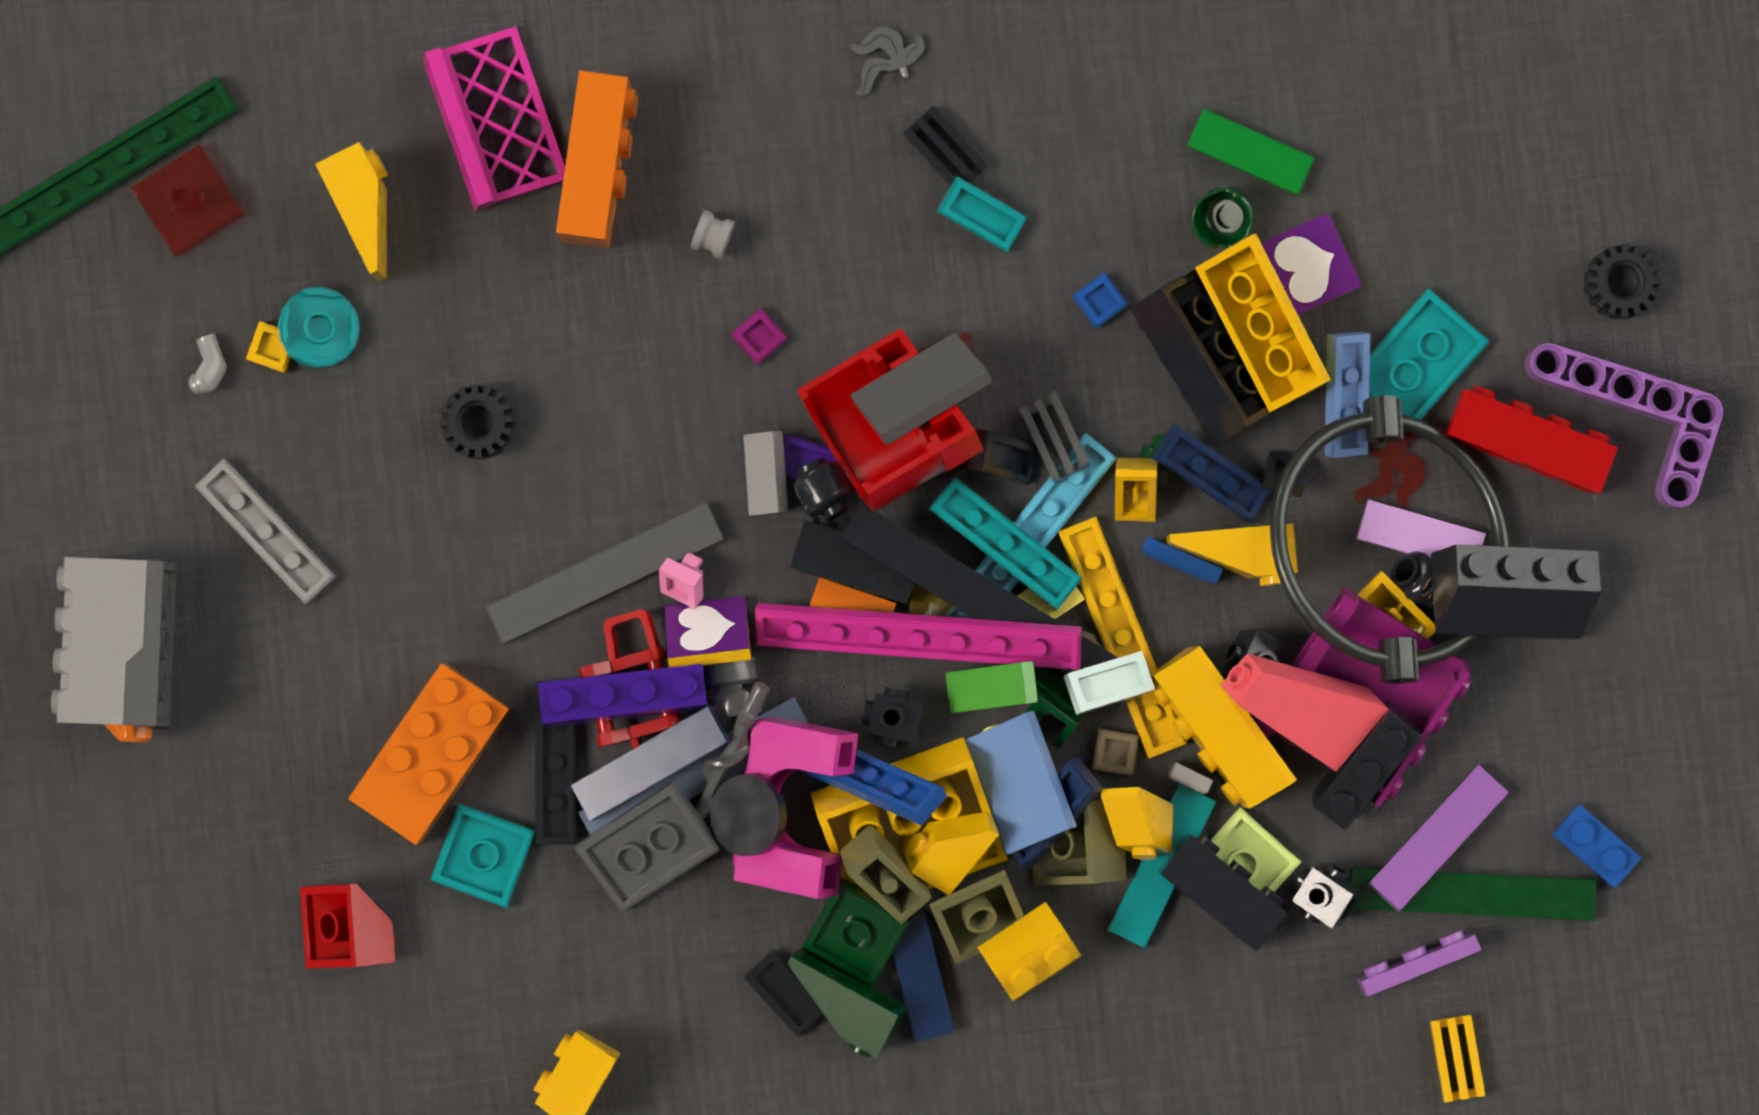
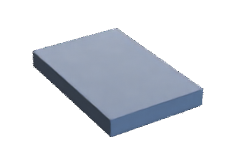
(1020, 783)

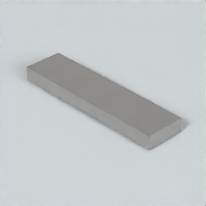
(265, 531)

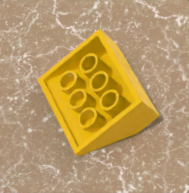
(947, 765)

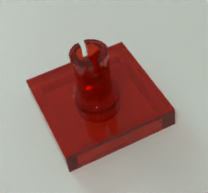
(187, 200)

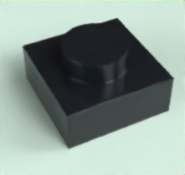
(1273, 469)

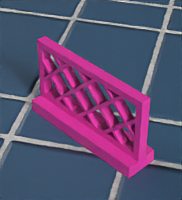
(461, 127)

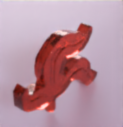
(1406, 464)

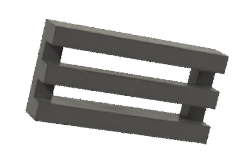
(1040, 407)

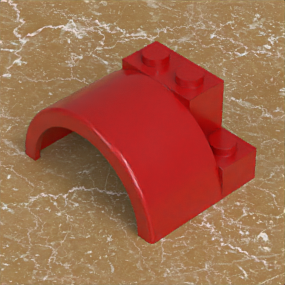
(877, 470)

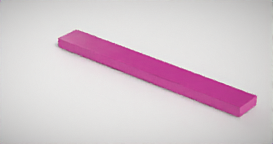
(917, 636)

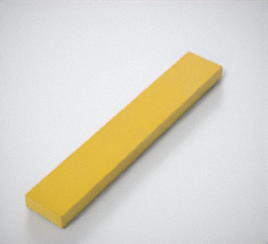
(1118, 628)

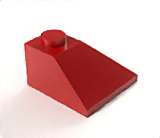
(344, 928)

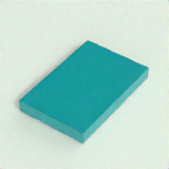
(1423, 355)

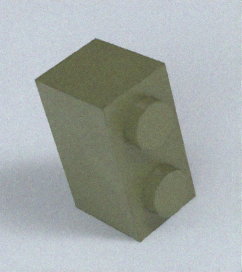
(884, 874)

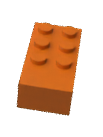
(595, 158)
(430, 754)

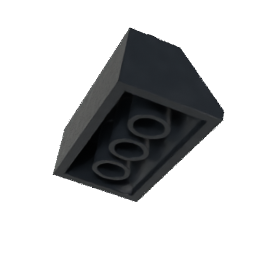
(1201, 357)
(1514, 591)

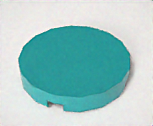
(318, 327)

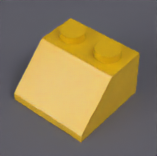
(1029, 952)
(577, 1076)

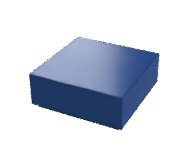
(1100, 300)

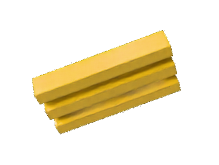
(1463, 1092)

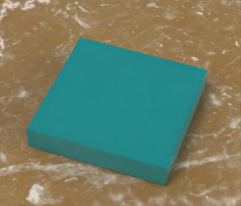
(483, 855)

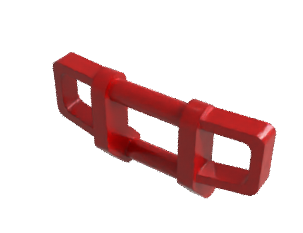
(651, 657)

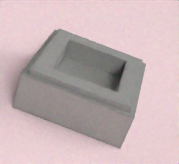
(1189, 778)

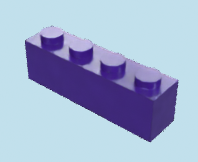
(622, 695)

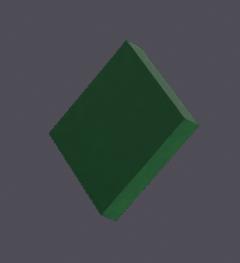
(855, 933)

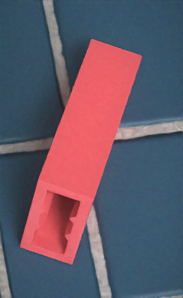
(1306, 707)

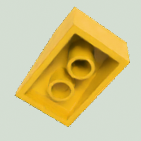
(361, 198)
(1237, 550)

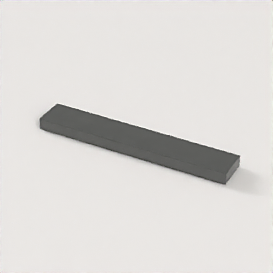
(604, 573)

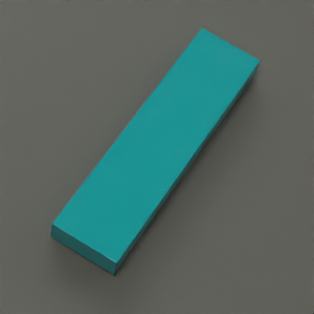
(1005, 543)
(1148, 889)

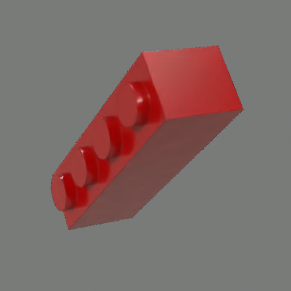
(1531, 441)

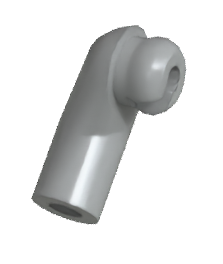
(212, 367)

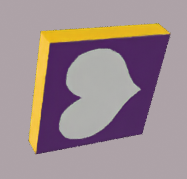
(1312, 264)
(708, 634)

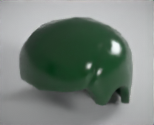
(1222, 217)

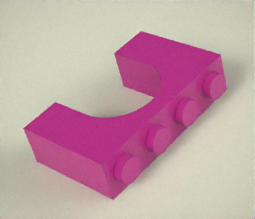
(775, 753)

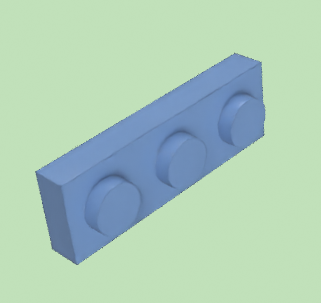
(1349, 386)

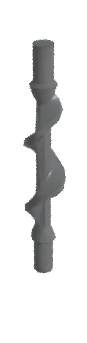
(734, 751)

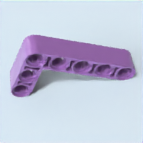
(1642, 403)

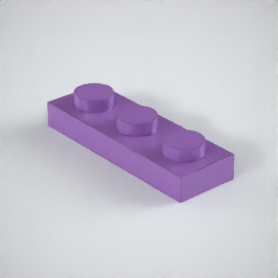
(1418, 962)

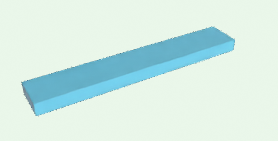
(1050, 509)

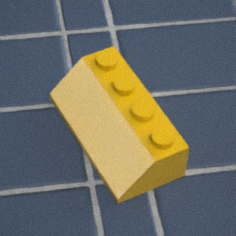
(1263, 323)
(1220, 728)

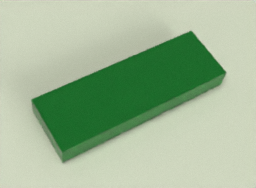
(1250, 152)

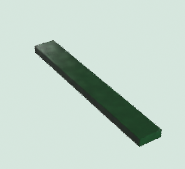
(114, 163)

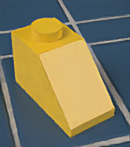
(1139, 821)
(950, 849)

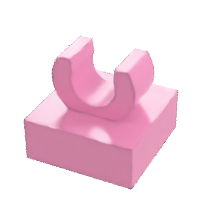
(682, 580)

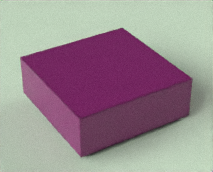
(759, 336)

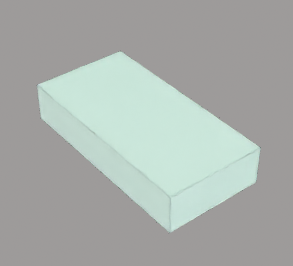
(1109, 682)

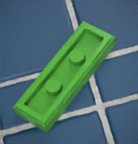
(991, 687)

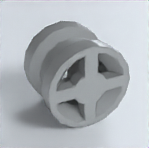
(712, 234)

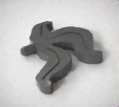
(892, 44)

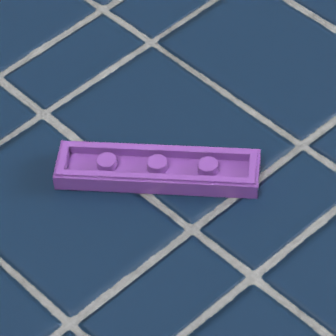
(1438, 838)

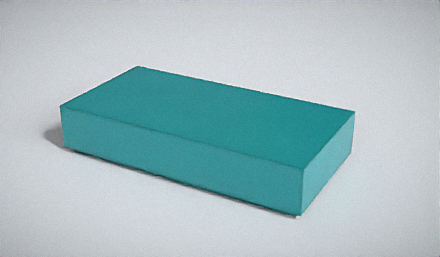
(981, 214)

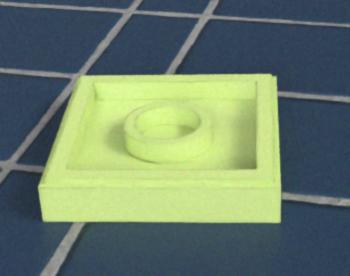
(1255, 850)

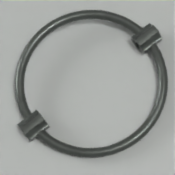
(1382, 425)

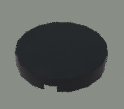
(748, 814)

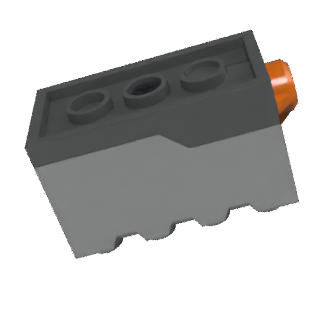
(115, 645)

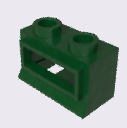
(1055, 698)

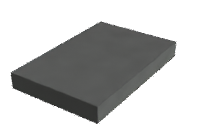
(921, 388)
(647, 846)

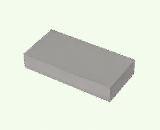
(765, 473)

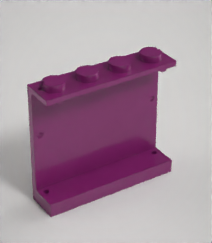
(1422, 700)

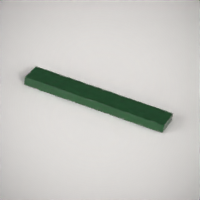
(1489, 895)

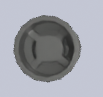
(730, 685)

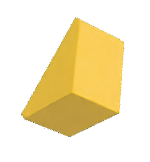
(1135, 489)
(1388, 597)

